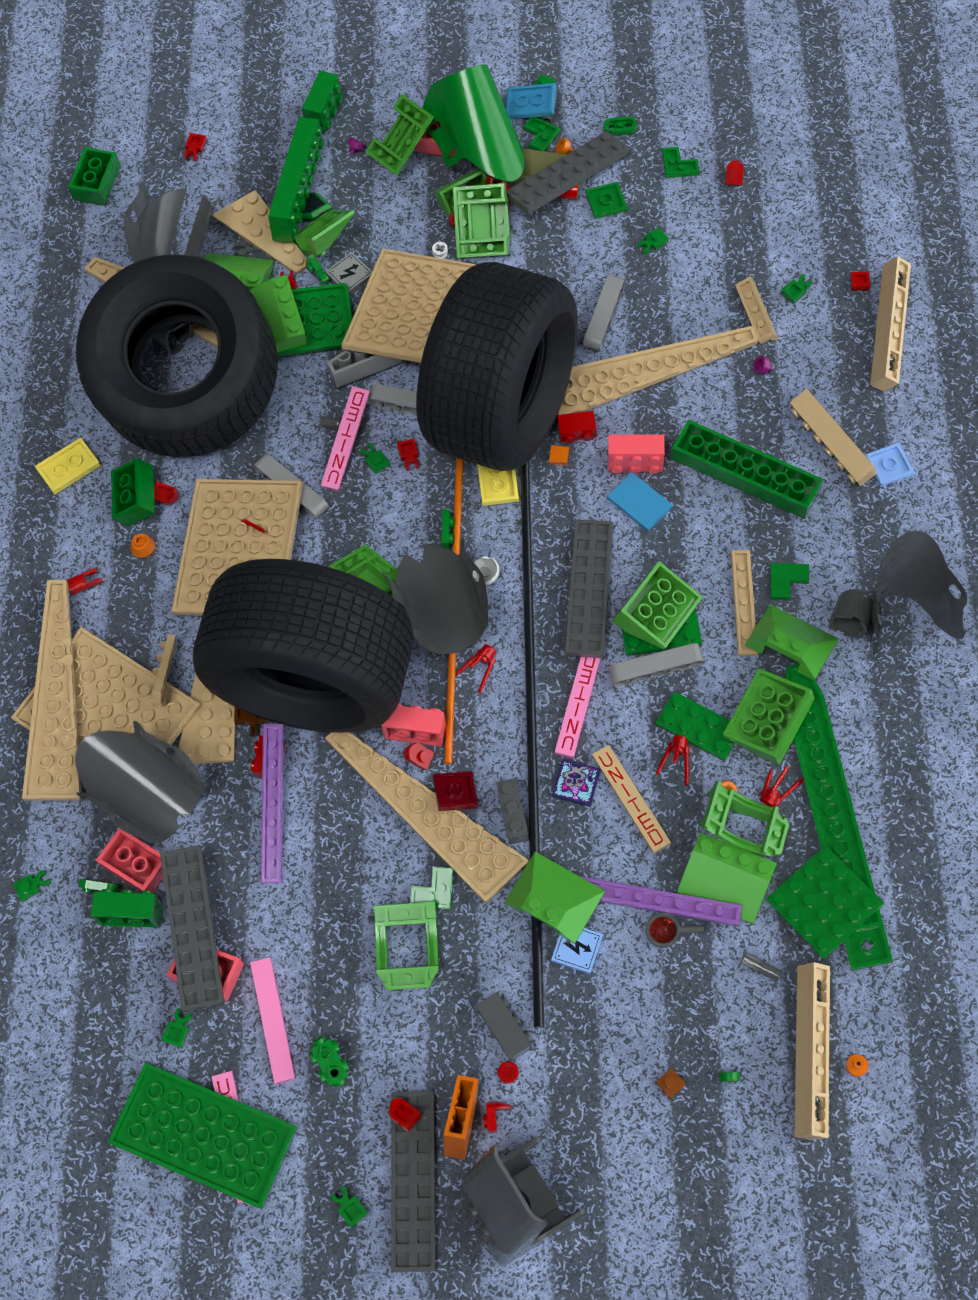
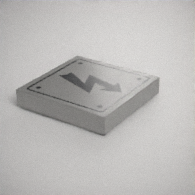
(349, 271)

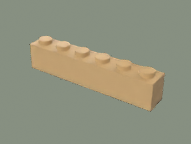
(833, 437)

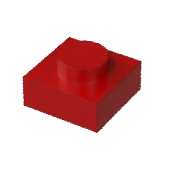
(860, 281)

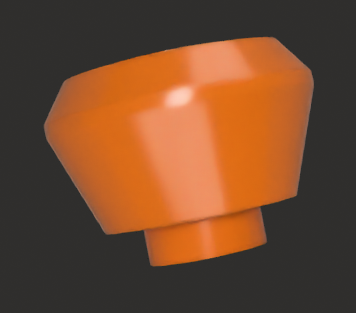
(142, 545)

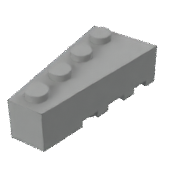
(356, 365)

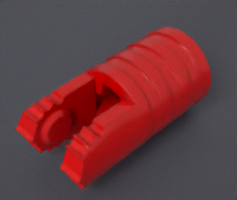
(78, 583)

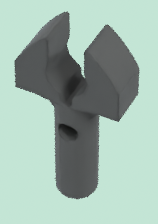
(246, 248)

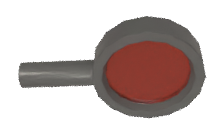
(664, 930)

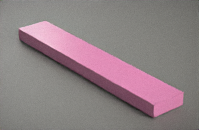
(272, 1021)

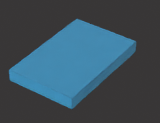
(531, 101)
(639, 501)

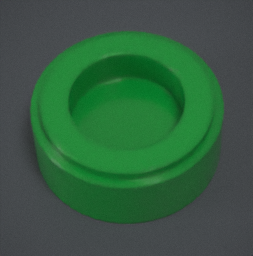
(729, 1077)

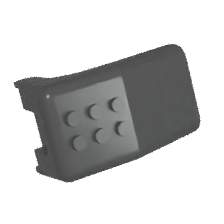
(500, 1211)

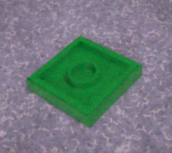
(606, 200)

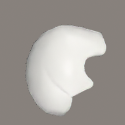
(489, 567)

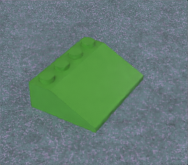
(247, 269)
(280, 312)
(658, 607)
(769, 716)
(727, 875)

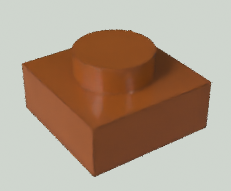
(670, 1083)

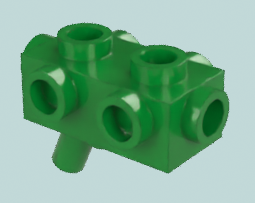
(325, 1054)

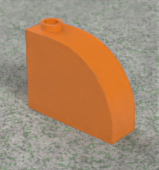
(460, 1117)

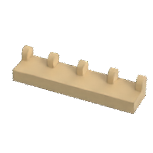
(756, 310)
(162, 672)

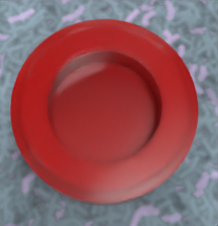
(508, 1072)

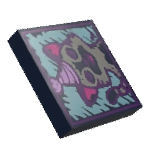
(576, 783)

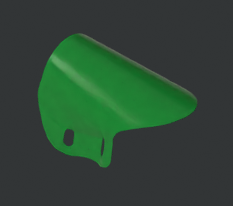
(474, 123)

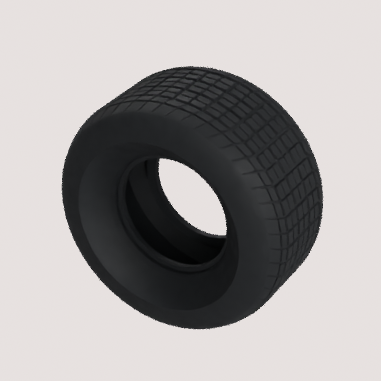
(139, 305)
(496, 365)
(303, 645)

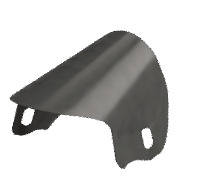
(157, 224)
(919, 571)
(442, 599)
(138, 781)

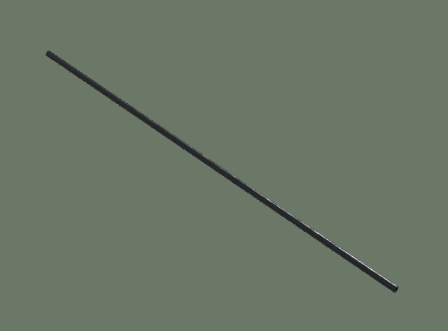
(536, 926)

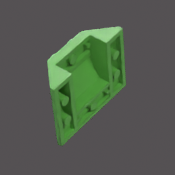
(402, 136)
(481, 220)
(322, 232)
(368, 566)
(793, 639)
(555, 897)

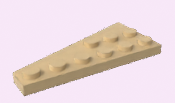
(250, 221)

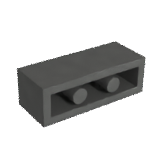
(512, 811)
(504, 1026)

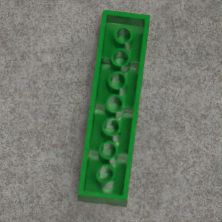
(295, 180)
(746, 469)

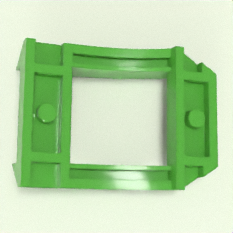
(716, 814)
(400, 915)

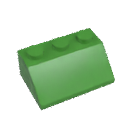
(445, 193)

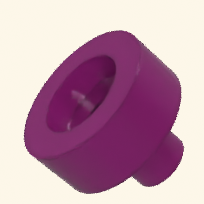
(354, 145)
(762, 365)

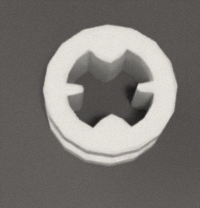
(442, 246)

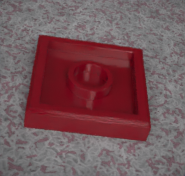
(455, 791)

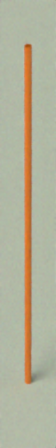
(452, 657)

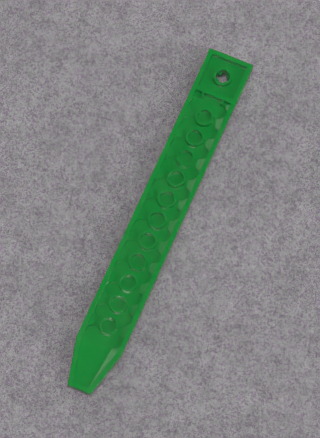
(835, 815)

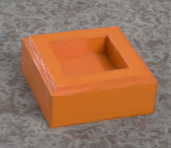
(559, 455)

